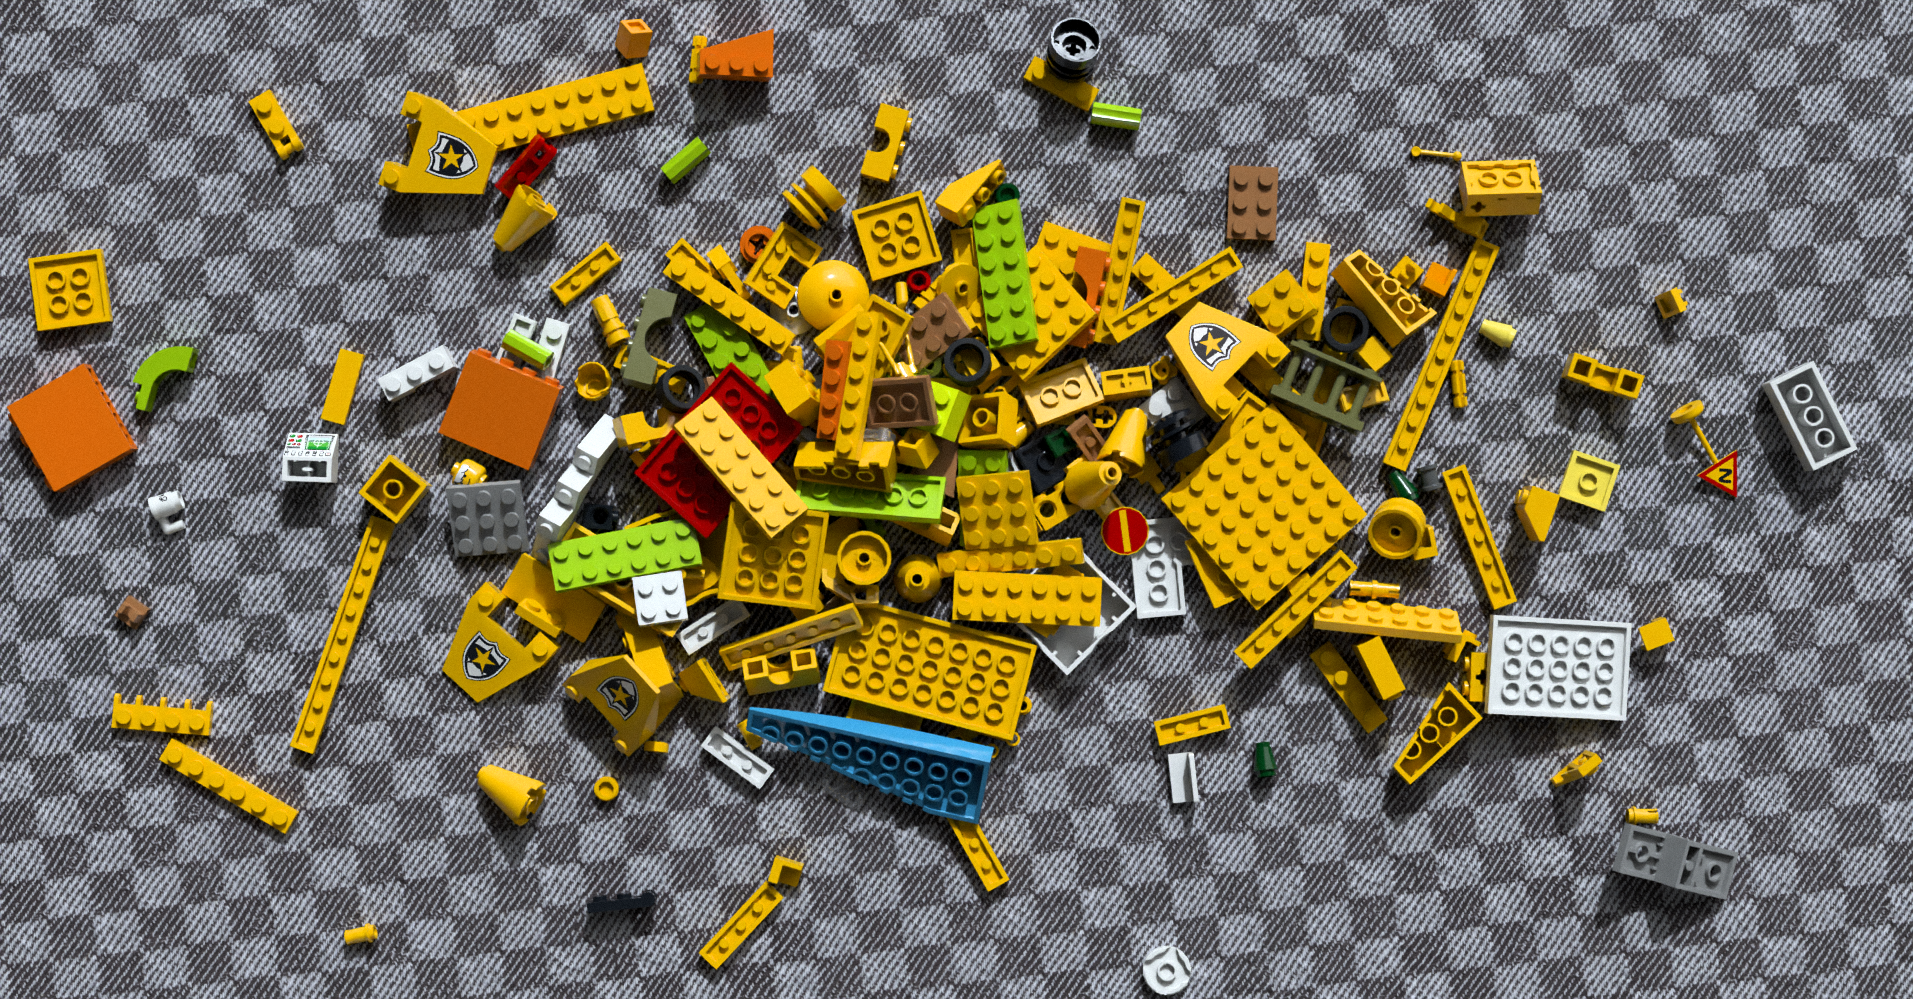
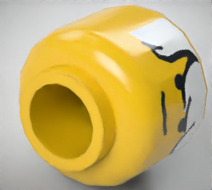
(468, 473)

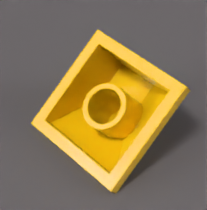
(703, 682)

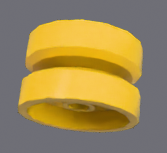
(1397, 528)
(849, 557)

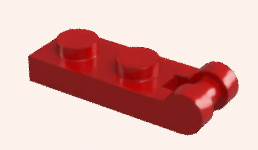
(526, 166)

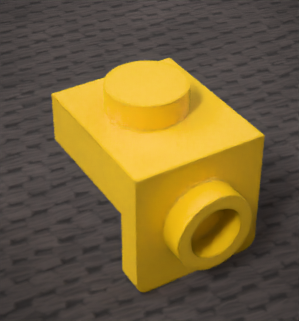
(1453, 650)

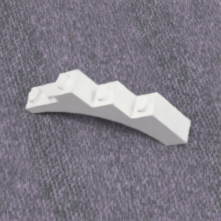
(573, 486)

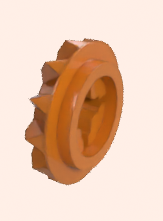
(754, 234)

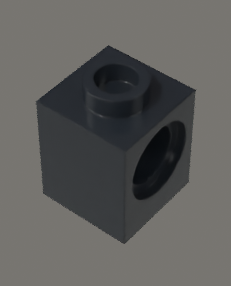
(589, 514)

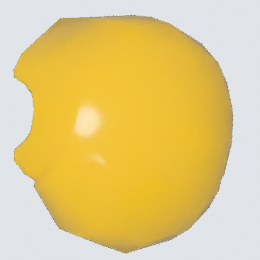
(593, 381)

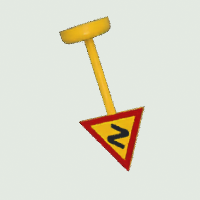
(1722, 472)

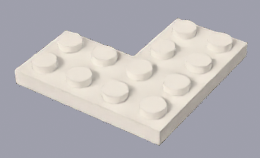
(1159, 569)

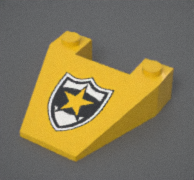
(446, 155)
(1213, 347)
(487, 656)
(621, 695)

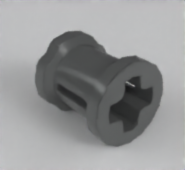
(1429, 477)

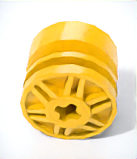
(814, 197)

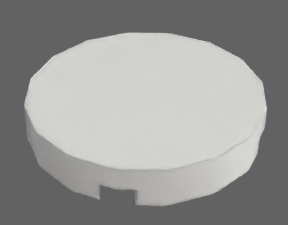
(1166, 970)

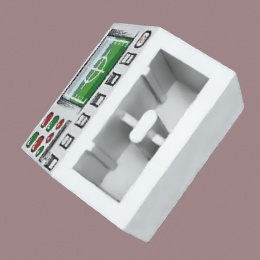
(311, 458)

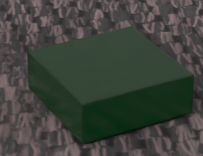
(1059, 442)

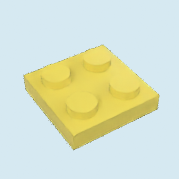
(1588, 480)

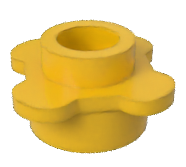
(1157, 370)

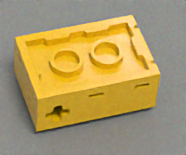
(1499, 188)

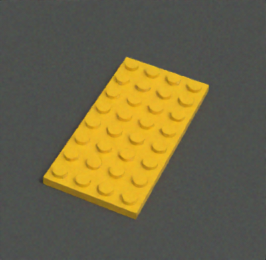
(932, 670)

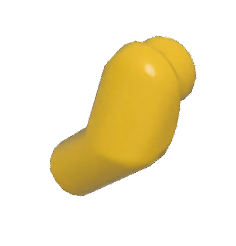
(901, 295)

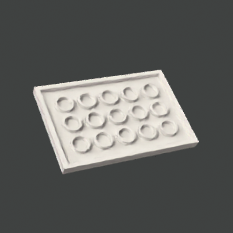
(1557, 667)

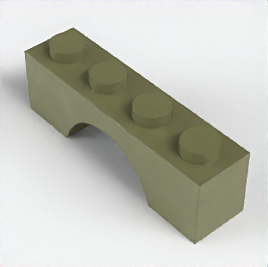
(658, 310)

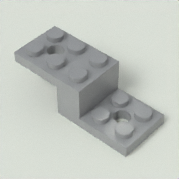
(1675, 861)

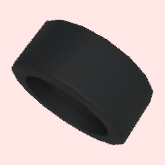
(1362, 323)
(963, 344)
(663, 392)

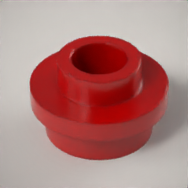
(918, 273)

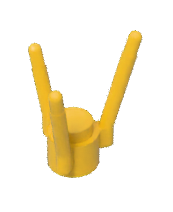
(900, 369)

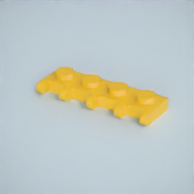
(161, 717)

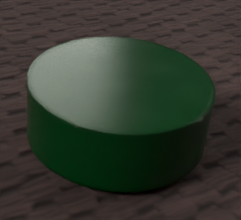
(1007, 192)

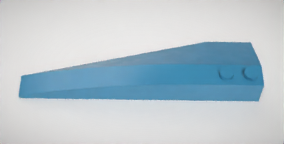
(920, 767)

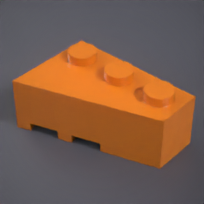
(738, 59)

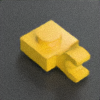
(1150, 473)

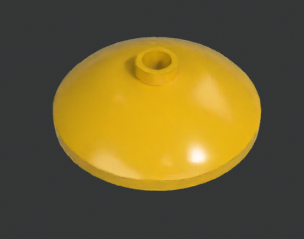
(816, 290)

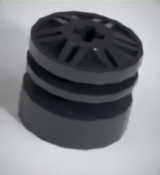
(1073, 49)
(1176, 437)

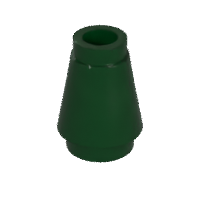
(1402, 486)
(1264, 760)

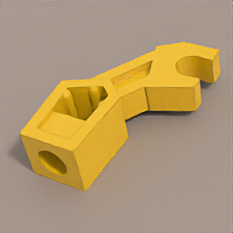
(1469, 225)
(727, 270)
(846, 592)

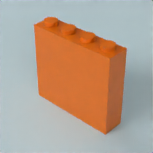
(501, 408)
(71, 428)

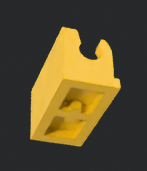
(1126, 383)

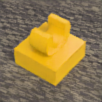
(1406, 272)
(1670, 303)

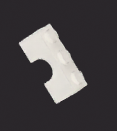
(417, 372)

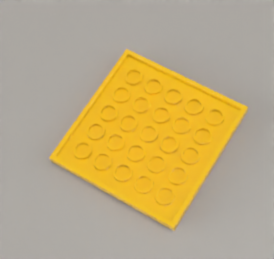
(1263, 506)

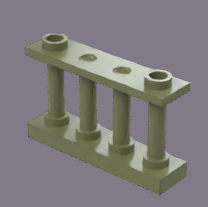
(1328, 411)

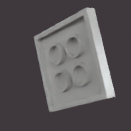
(487, 518)

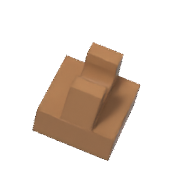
(132, 612)

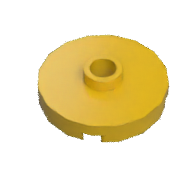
(956, 275)

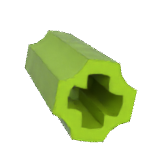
(1116, 116)
(685, 160)
(527, 350)

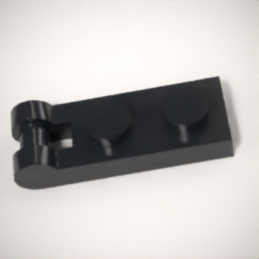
(623, 901)

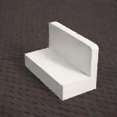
(1183, 777)

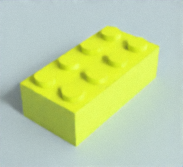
(951, 409)

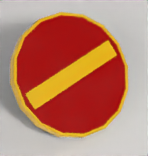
(1124, 530)

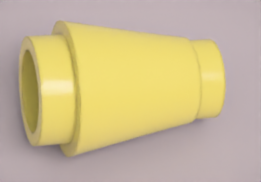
(1498, 332)

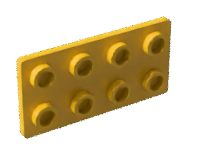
(534, 589)

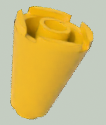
(522, 218)
(1127, 443)
(1091, 483)
(929, 572)
(512, 792)

